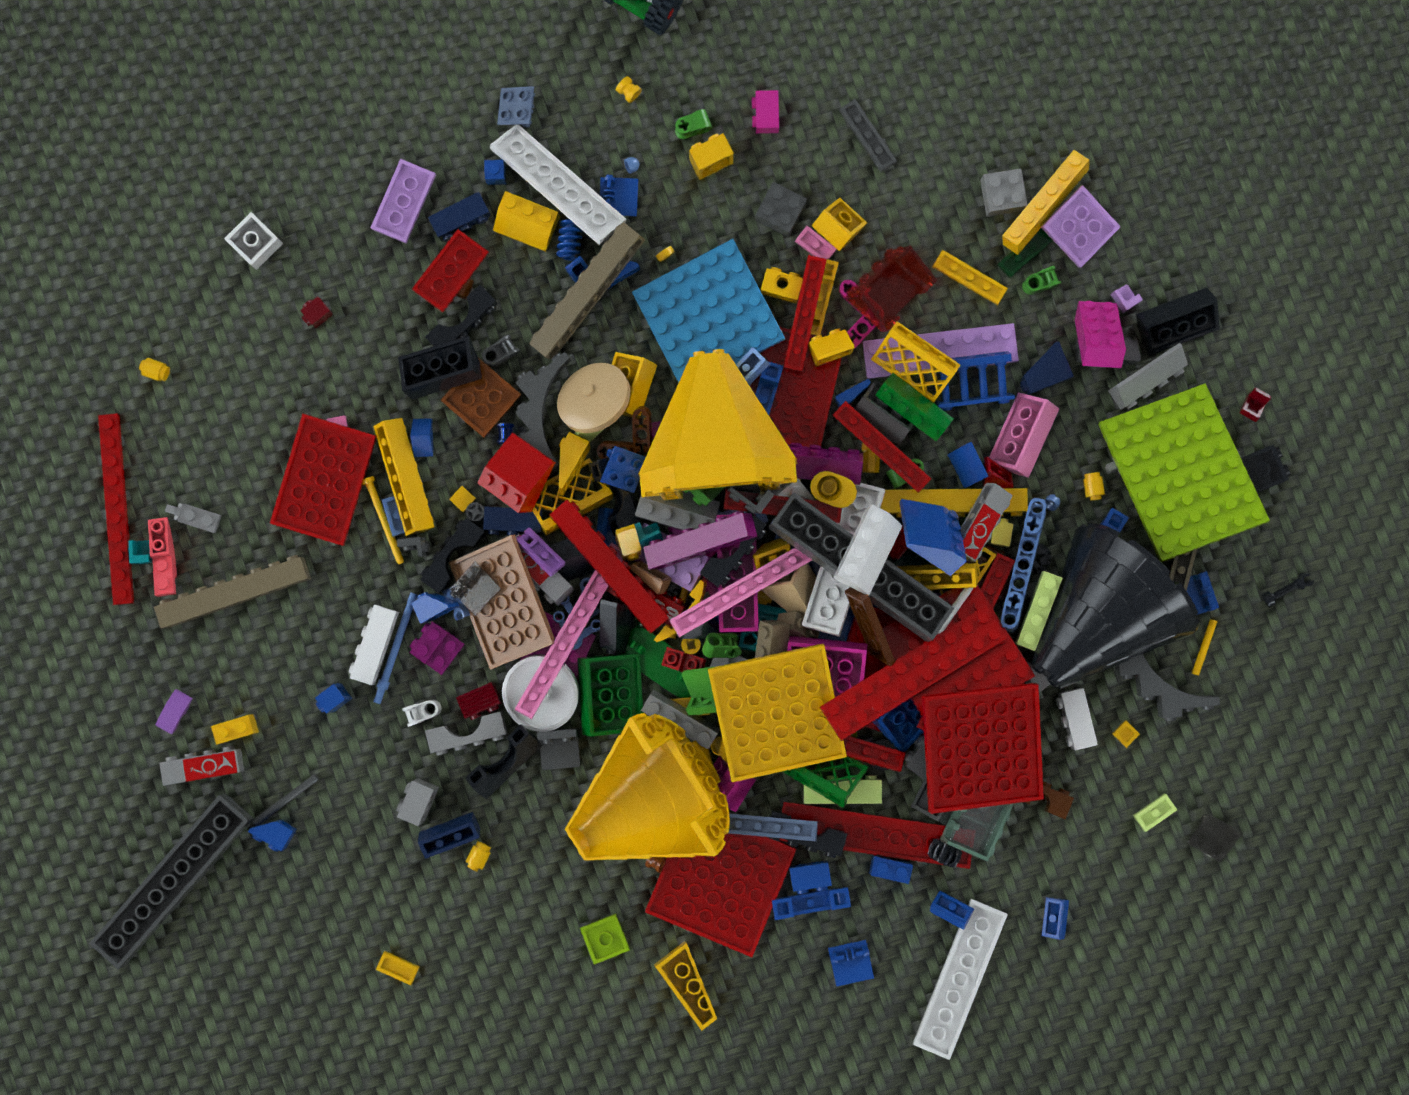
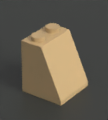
(793, 590)

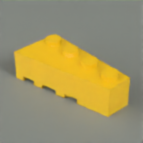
(684, 980)

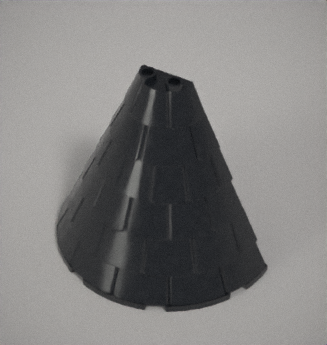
(1109, 608)

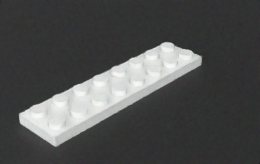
(557, 183)
(828, 600)
(959, 980)

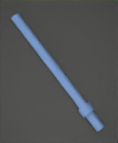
(383, 684)

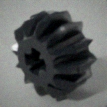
(944, 853)

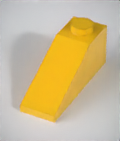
(572, 454)

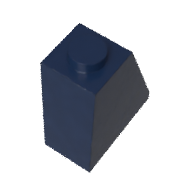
(1047, 371)

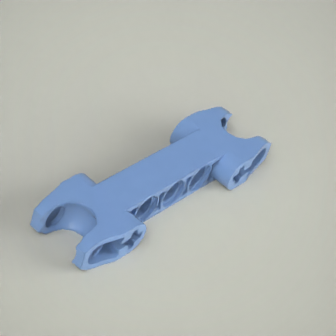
(1029, 556)

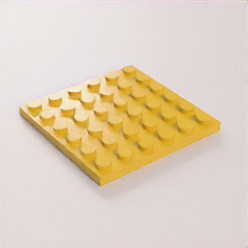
(773, 712)

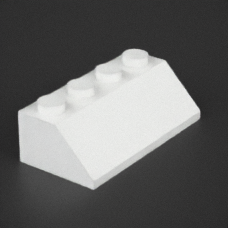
(868, 550)

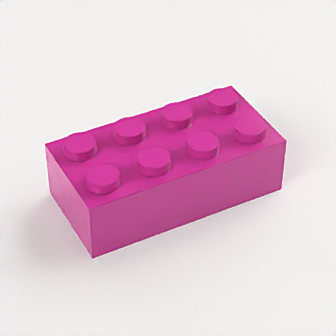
(1100, 334)

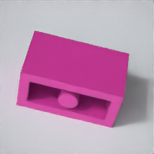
(767, 111)

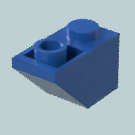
(276, 834)

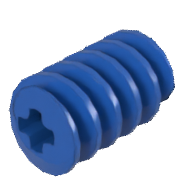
(568, 239)

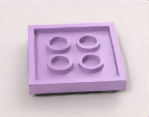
(1080, 226)

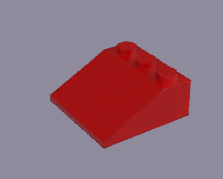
(517, 474)

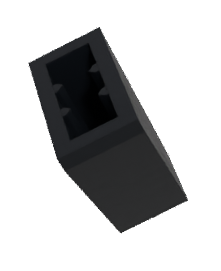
(614, 626)

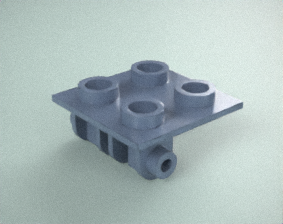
(516, 106)

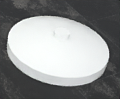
(558, 703)

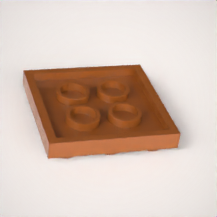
(482, 401)

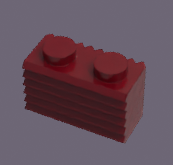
(479, 700)

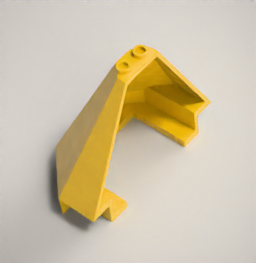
(715, 435)

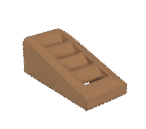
(654, 579)

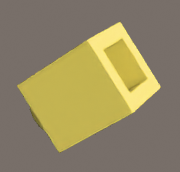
(1002, 534)

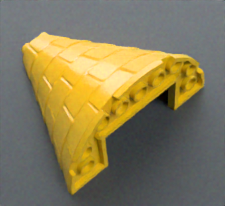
(651, 798)

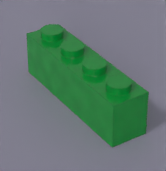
(914, 407)

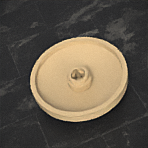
(593, 398)

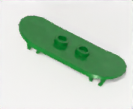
(651, 658)

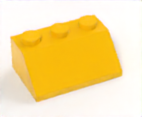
(525, 221)
(639, 374)

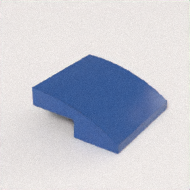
(967, 465)

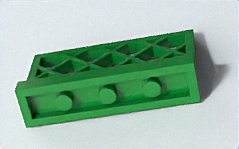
(826, 787)

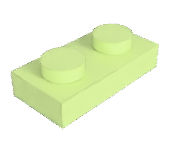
(1155, 812)

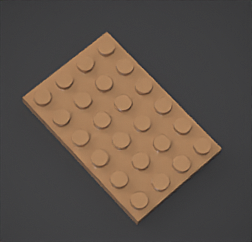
(514, 618)

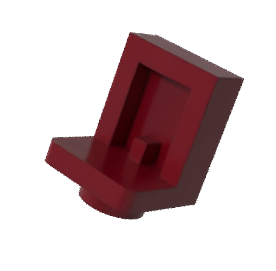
(1254, 404)

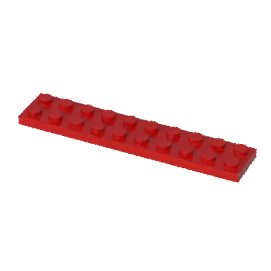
(913, 673)
(876, 833)

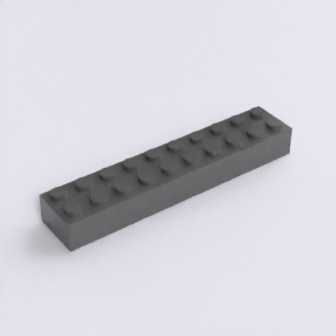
(893, 590)
(171, 881)

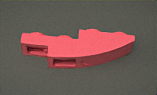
(163, 556)

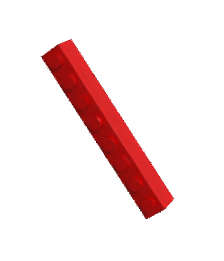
(608, 566)

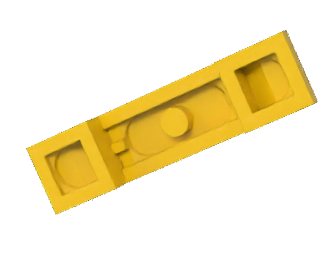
(824, 296)
(698, 594)

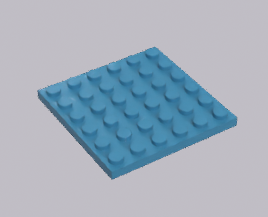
(708, 308)

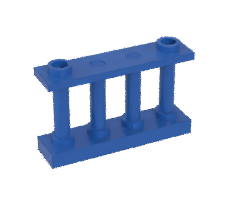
(980, 362)

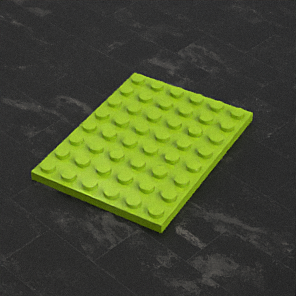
(1183, 472)

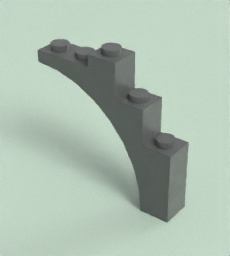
(532, 412)
(1169, 700)

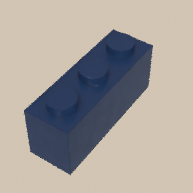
(459, 216)
(508, 520)
(449, 835)

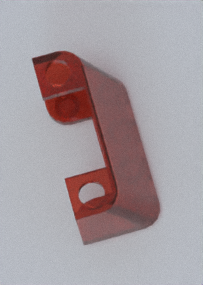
(890, 286)

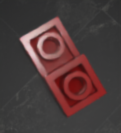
(681, 661)

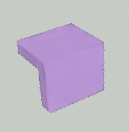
(1125, 298)

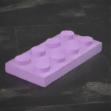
(403, 201)
(685, 573)

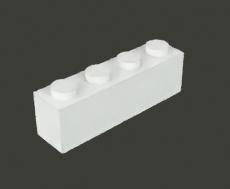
(373, 645)

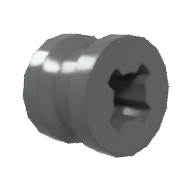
(472, 511)

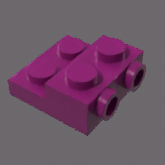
(436, 647)

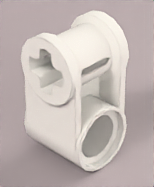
(418, 712)

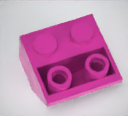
(734, 791)

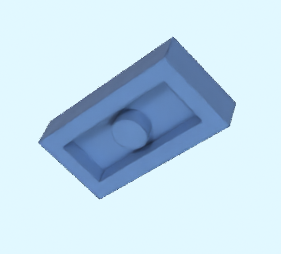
(393, 516)

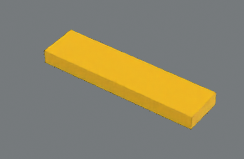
(970, 277)

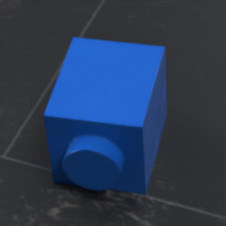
(495, 172)

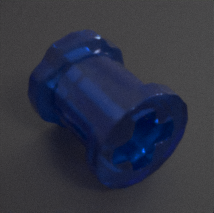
(502, 427)

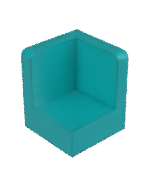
(648, 533)
(139, 552)

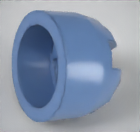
(631, 164)
(1052, 498)

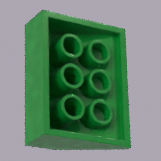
(609, 692)

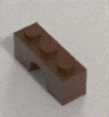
(1057, 801)

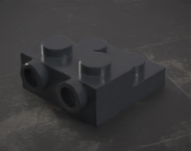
(1266, 468)

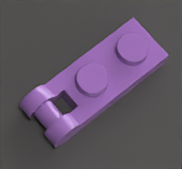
(540, 552)

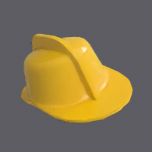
(833, 489)

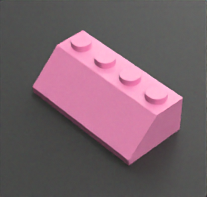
(1024, 434)

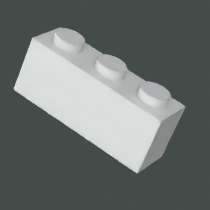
(1076, 719)

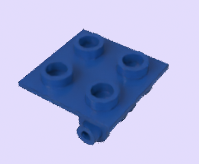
(620, 194)
(623, 469)
(1202, 593)
(851, 963)

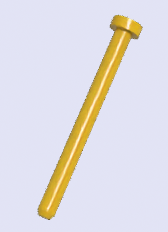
(382, 516)

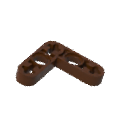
(636, 445)

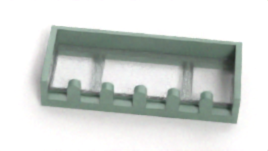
(977, 829)

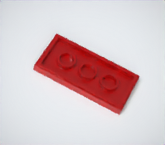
(450, 270)

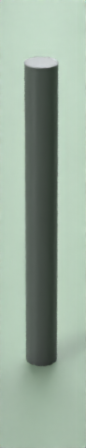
(286, 799)

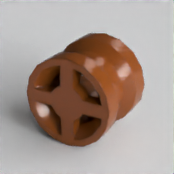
(656, 862)

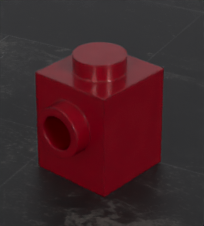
(315, 312)

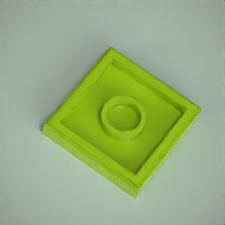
(605, 938)

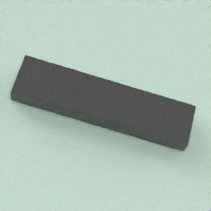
(867, 135)

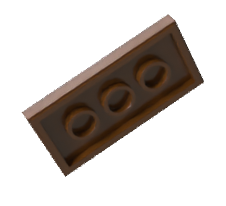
(869, 626)

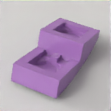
(173, 711)

